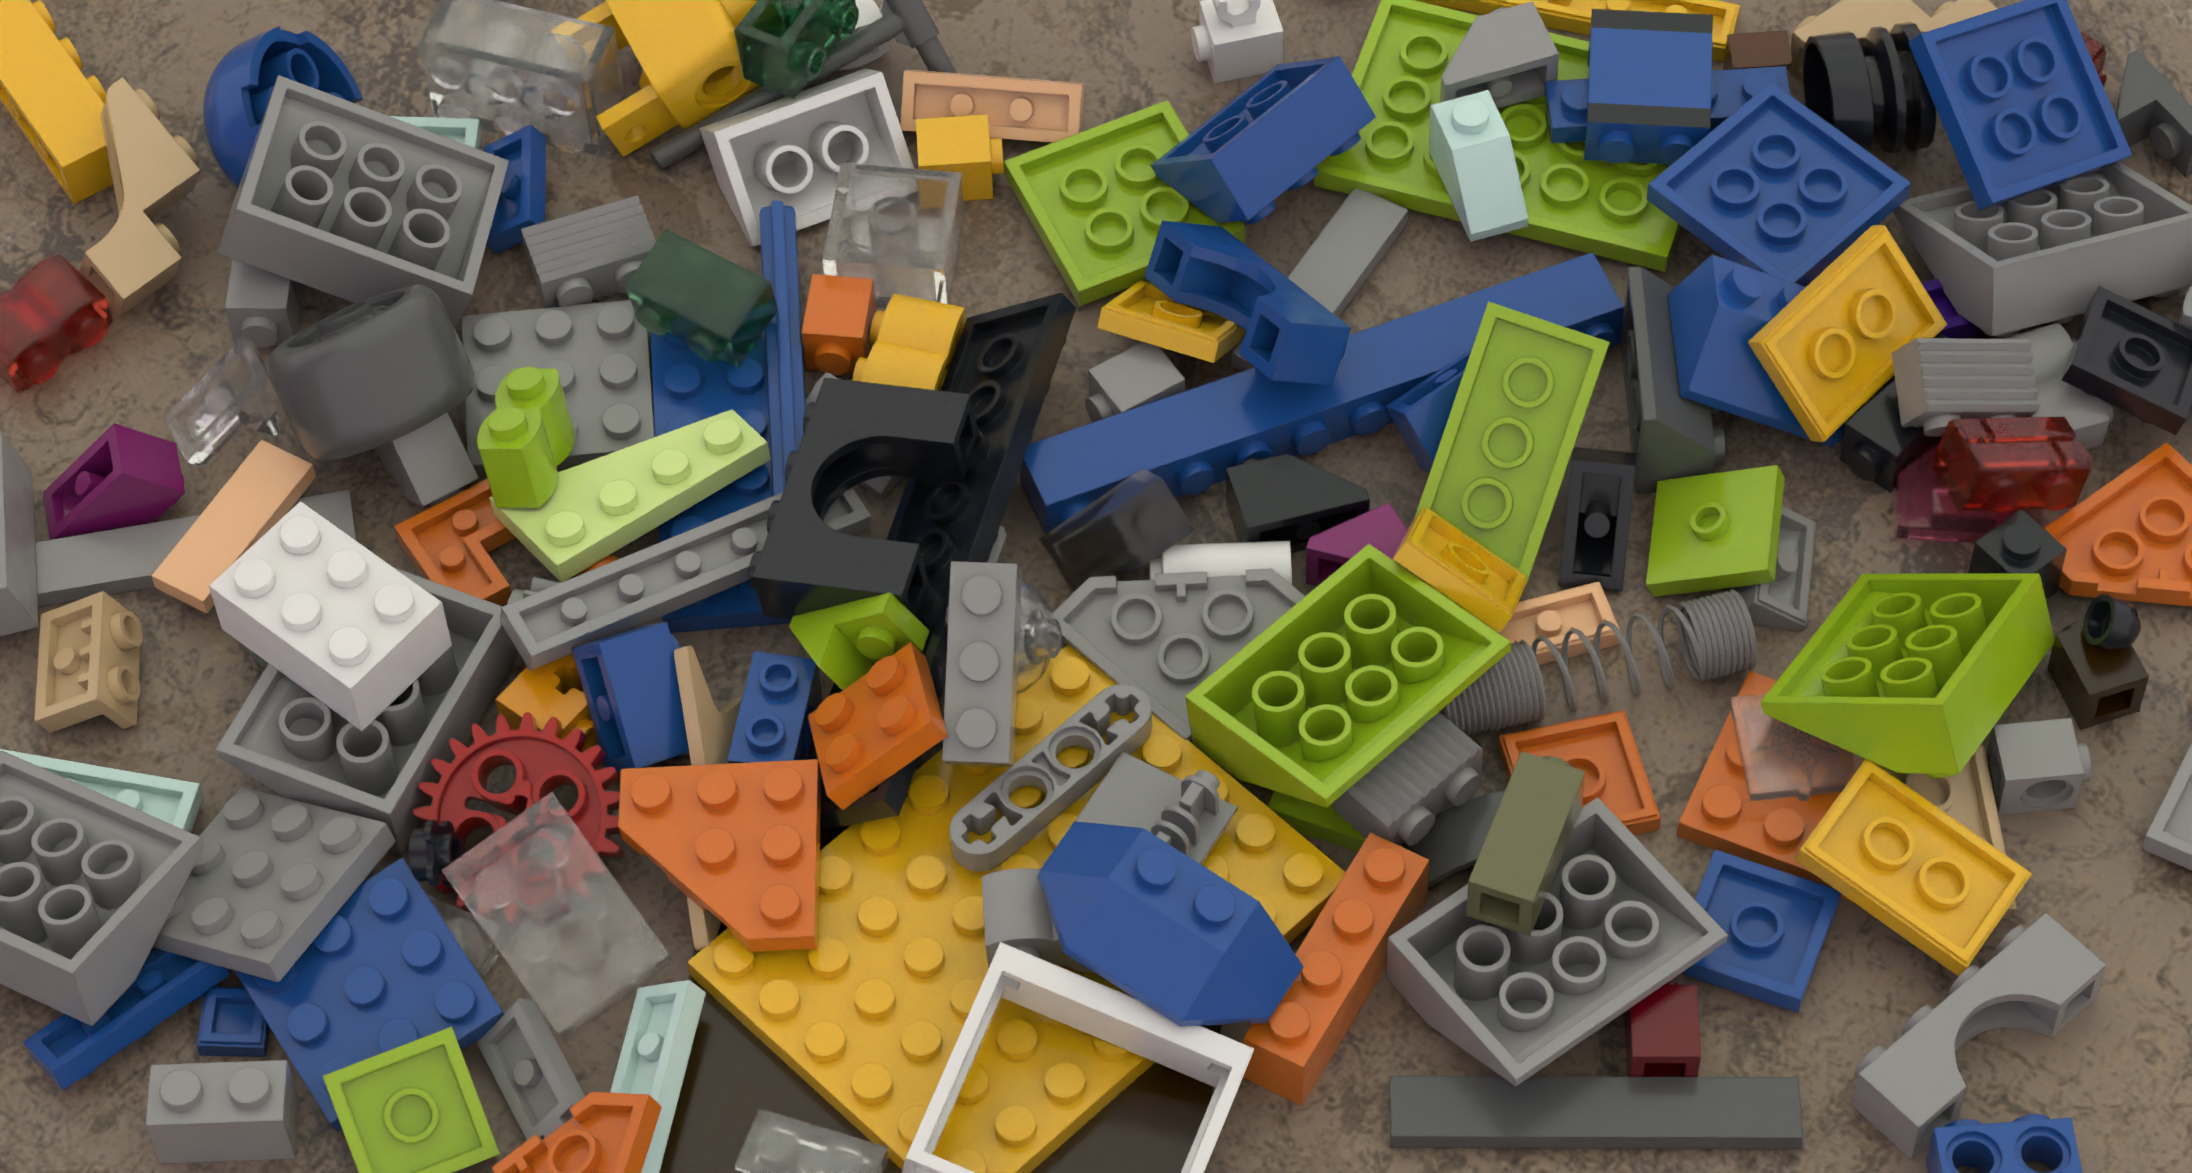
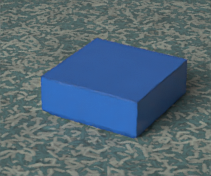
(231, 1024)

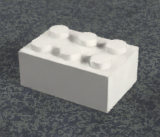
(331, 615)

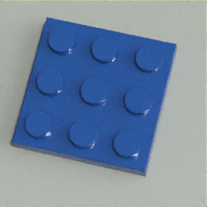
(2019, 99)
(1778, 188)
(373, 983)

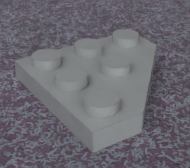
(1171, 629)

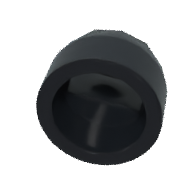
(2111, 623)

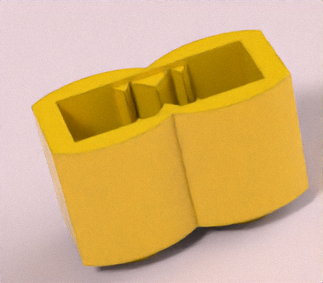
(911, 343)

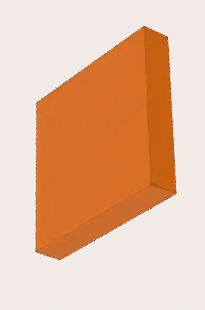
(1608, 756)

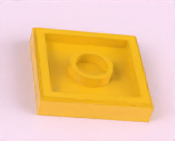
(1156, 319)
(1461, 569)

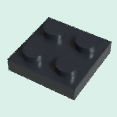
(2133, 360)

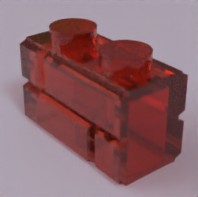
(2012, 464)

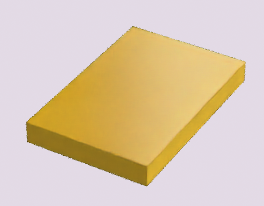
(1839, 333)
(1913, 867)

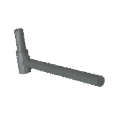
(901, 19)

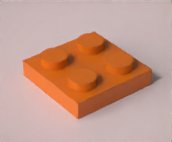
(876, 725)

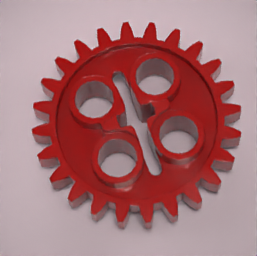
(541, 765)

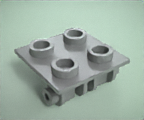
(1173, 809)

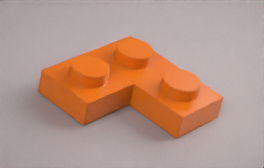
(453, 544)

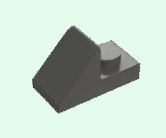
(2155, 111)

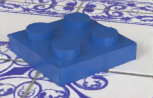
(1772, 928)

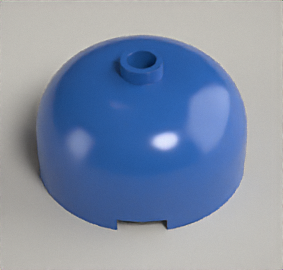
(244, 83)

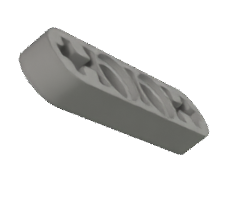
(1044, 771)

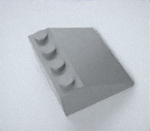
(361, 201)
(2052, 248)
(375, 773)
(81, 889)
(1599, 946)

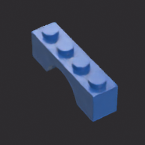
(1286, 328)

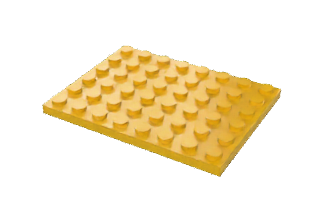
(907, 954)

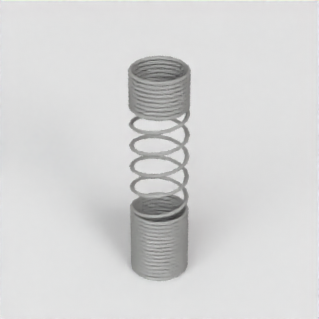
(1712, 633)

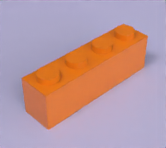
(1341, 967)

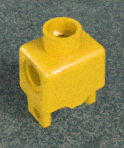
(685, 59)

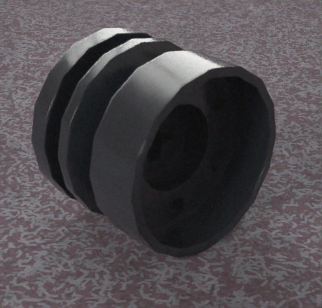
(1871, 89)

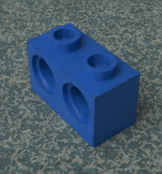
(2005, 1146)

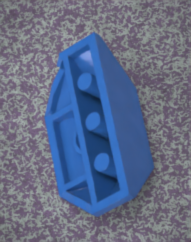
(1165, 927)

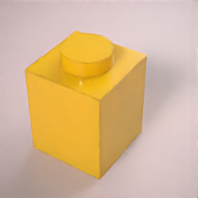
(962, 147)

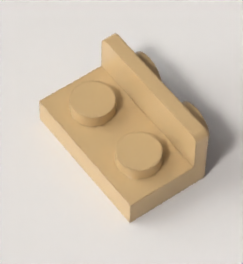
(88, 663)

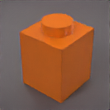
(837, 323)

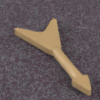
(709, 742)

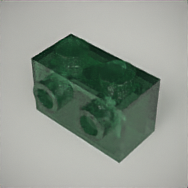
(789, 40)
(701, 299)

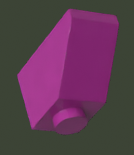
(115, 484)

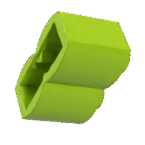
(526, 438)

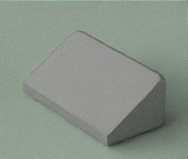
(1786, 600)

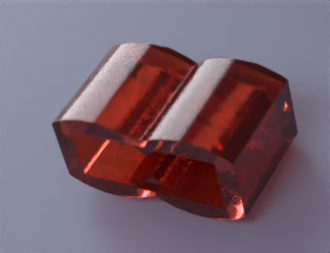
(47, 318)

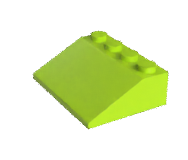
(1916, 666)
(1340, 680)

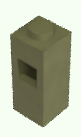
(1525, 843)

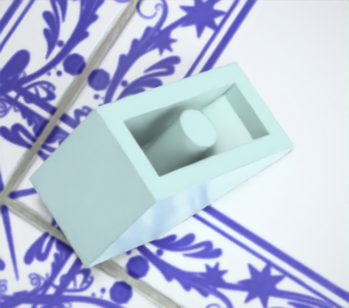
(1477, 165)

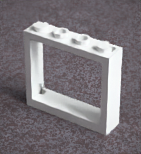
(1100, 1014)

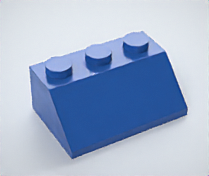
(1268, 140)
(1712, 322)

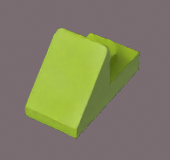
(857, 634)

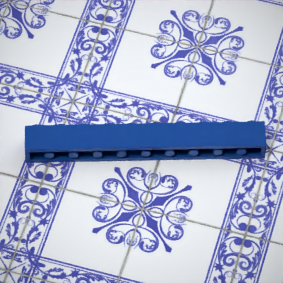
(1248, 416)

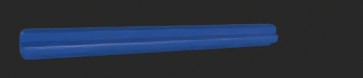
(783, 337)

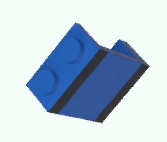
(1647, 85)

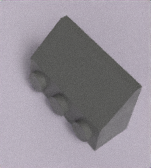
(1666, 431)

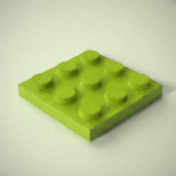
(1103, 202)

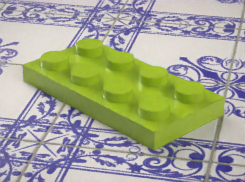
(1513, 431)

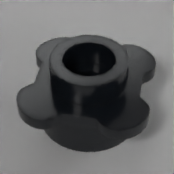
(433, 850)

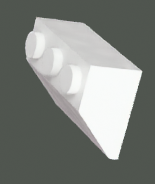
(797, 146)

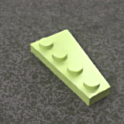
(633, 491)

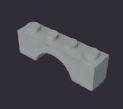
(2032, 983)

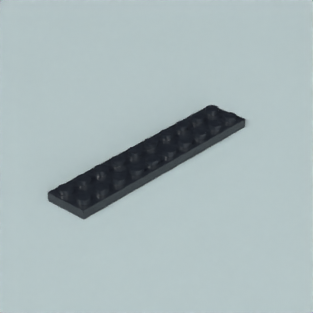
(1007, 369)

